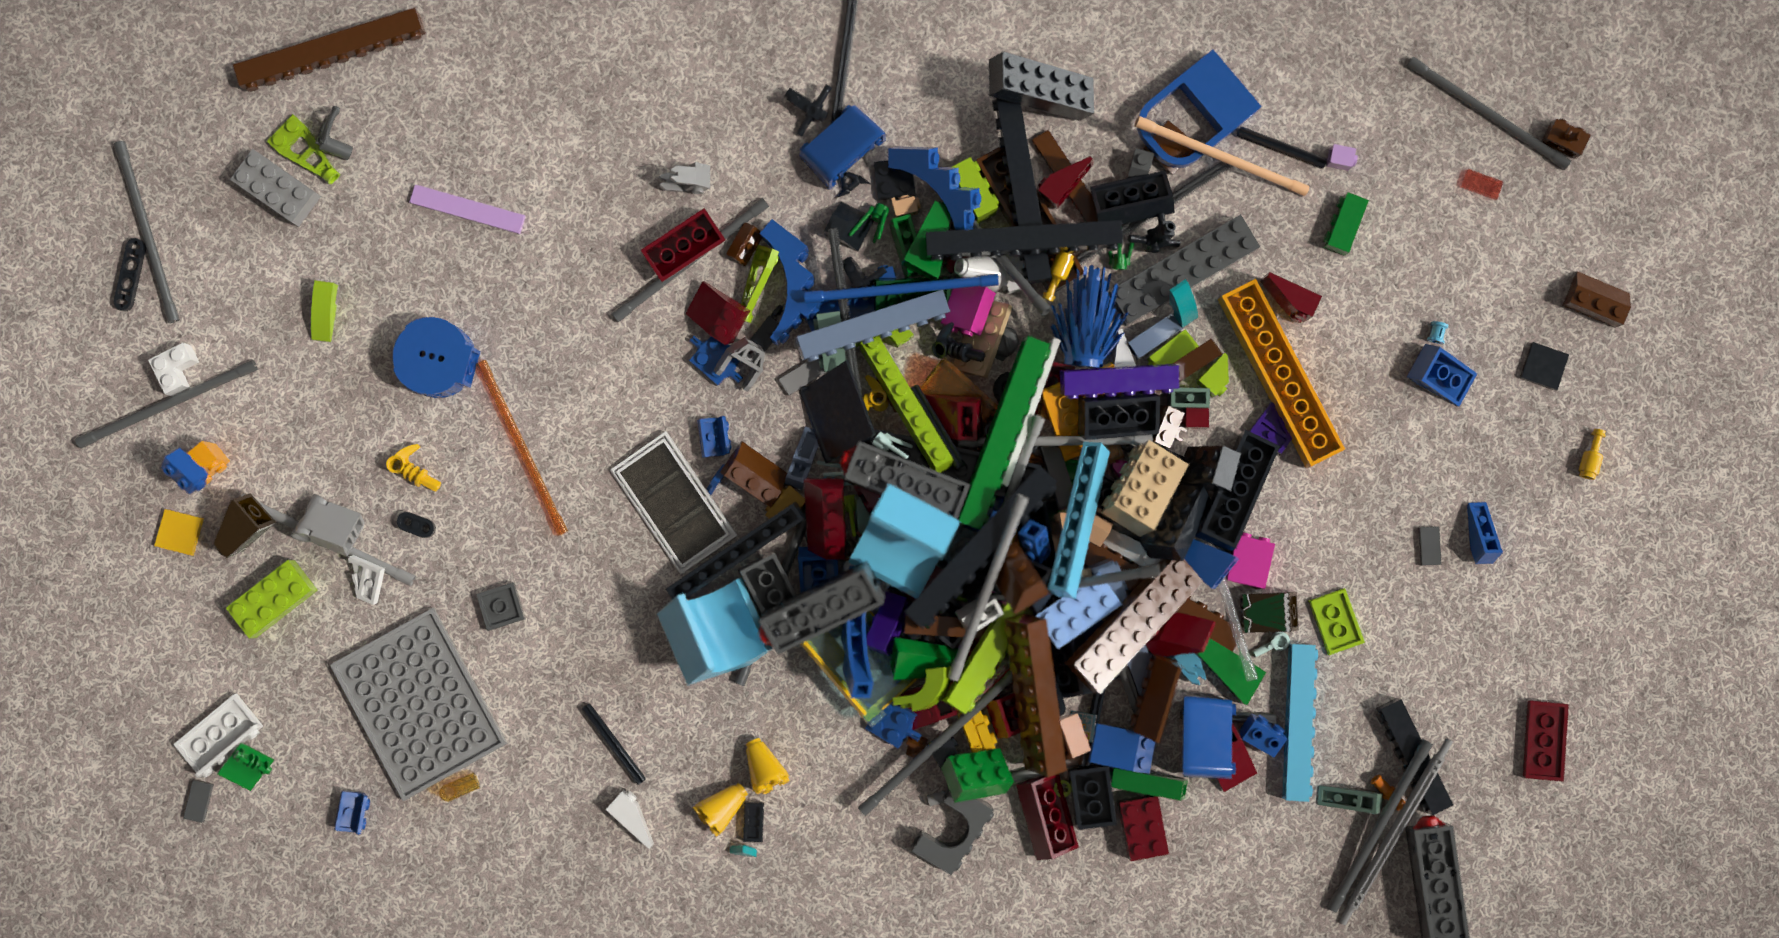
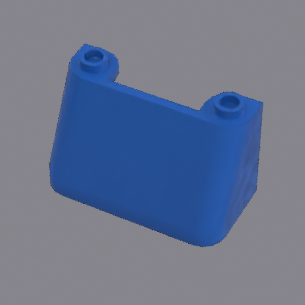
(841, 145)
(1208, 738)

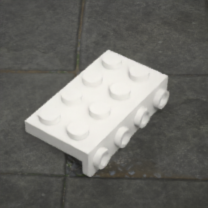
(218, 736)

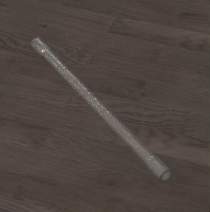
(1247, 663)

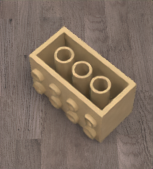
(1144, 488)

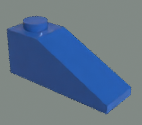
(1482, 534)

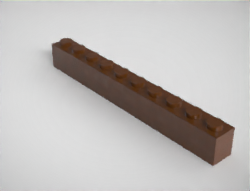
(329, 49)
(1222, 630)

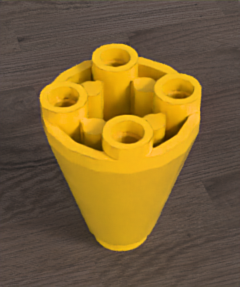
(764, 768)
(720, 807)

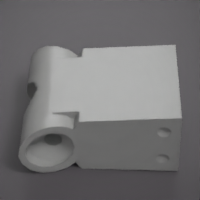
(329, 526)

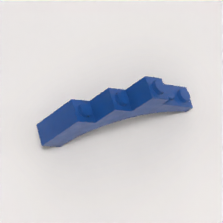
(944, 180)
(798, 278)
(856, 662)

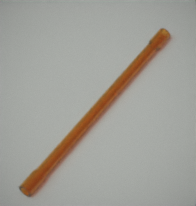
(488, 377)

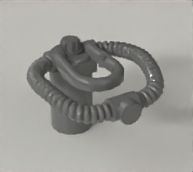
(329, 144)

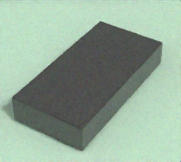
(1429, 546)
(198, 801)

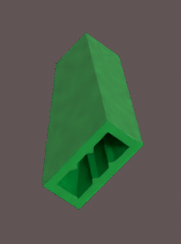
(916, 257)
(913, 658)
(1228, 669)
(1149, 784)

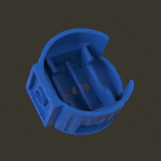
(429, 375)

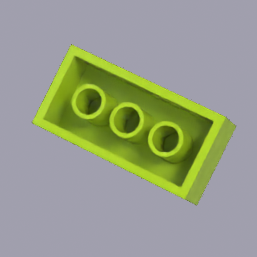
(271, 599)

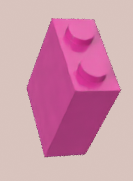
(969, 309)
(1253, 561)

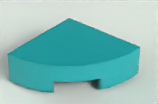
(743, 850)

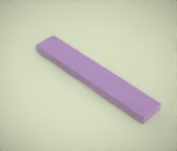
(467, 209)

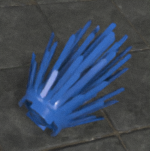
(1088, 320)

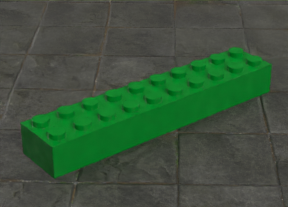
(1003, 430)

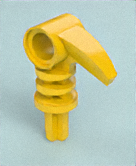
(877, 392)
(408, 470)

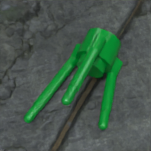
(879, 215)
(1119, 260)

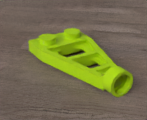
(288, 135)
(763, 257)

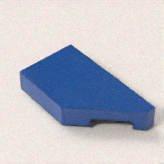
(718, 477)

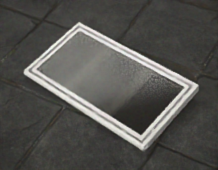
(673, 502)

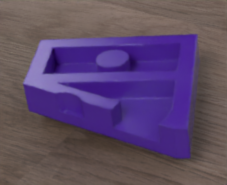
(1272, 428)

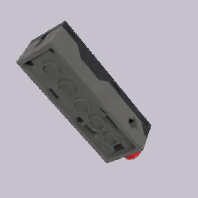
(877, 469)
(821, 608)
(1437, 879)

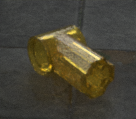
(460, 786)

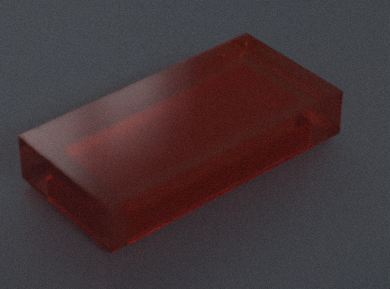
(1482, 184)

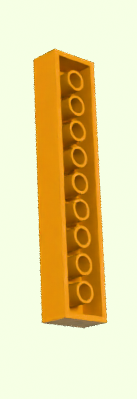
(1281, 373)

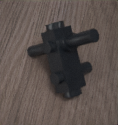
(813, 109)
(1158, 236)
(858, 277)

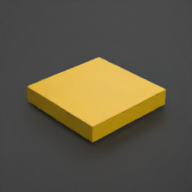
(179, 532)

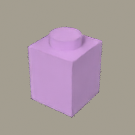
(1341, 157)

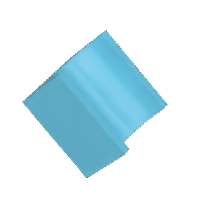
(904, 540)
(713, 632)

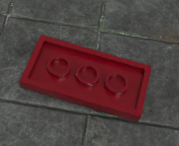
(1545, 740)

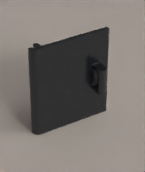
(837, 412)

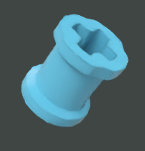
(1437, 332)

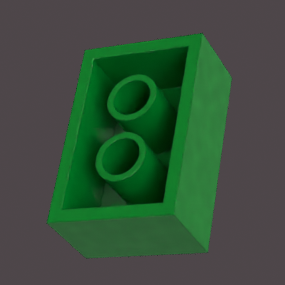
(977, 775)

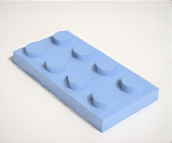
(1072, 616)

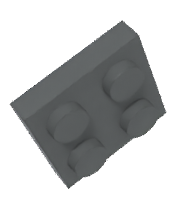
(501, 606)

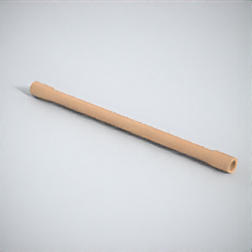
(1152, 127)

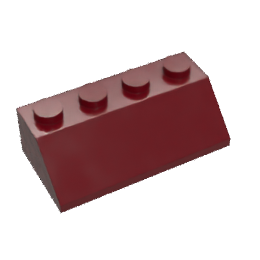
(683, 245)
(825, 517)
(1047, 817)

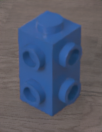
(184, 471)
(1035, 541)

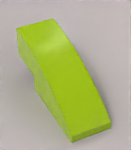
(323, 310)

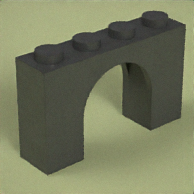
(949, 854)

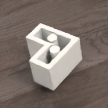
(169, 368)

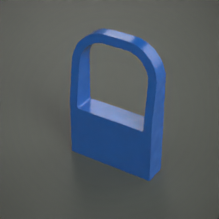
(1217, 97)

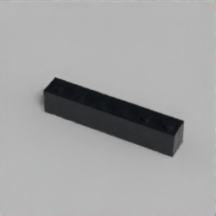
(1406, 739)

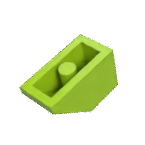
(1216, 377)

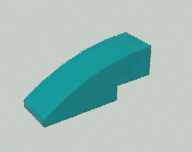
(1183, 303)

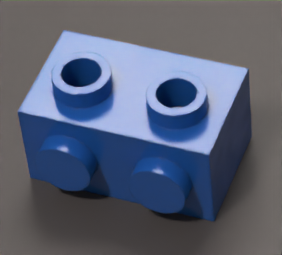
(1263, 735)

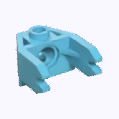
(1191, 667)

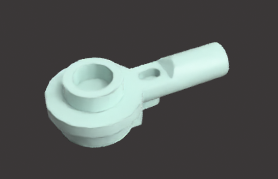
(1278, 641)

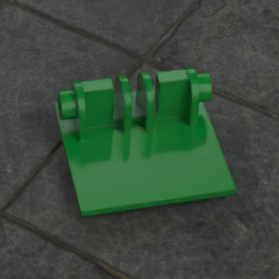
(246, 766)

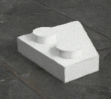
(367, 579)

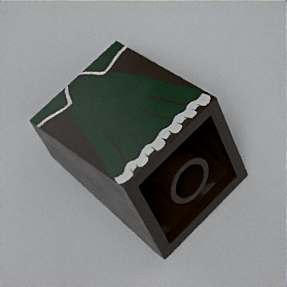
(242, 525)
(1269, 612)

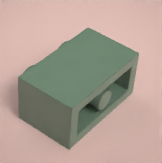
(1189, 398)

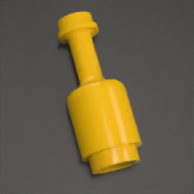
(1059, 271)
(1592, 459)

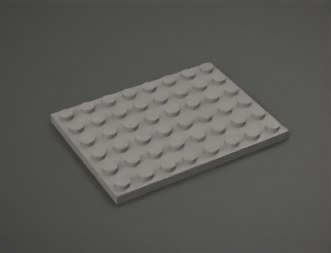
(418, 704)

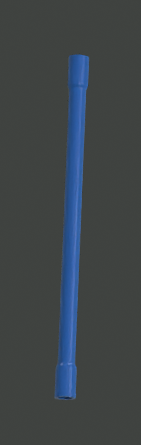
(982, 281)

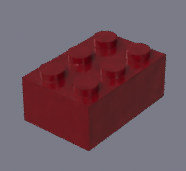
(1143, 827)

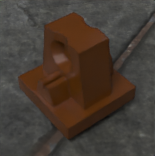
(915, 747)

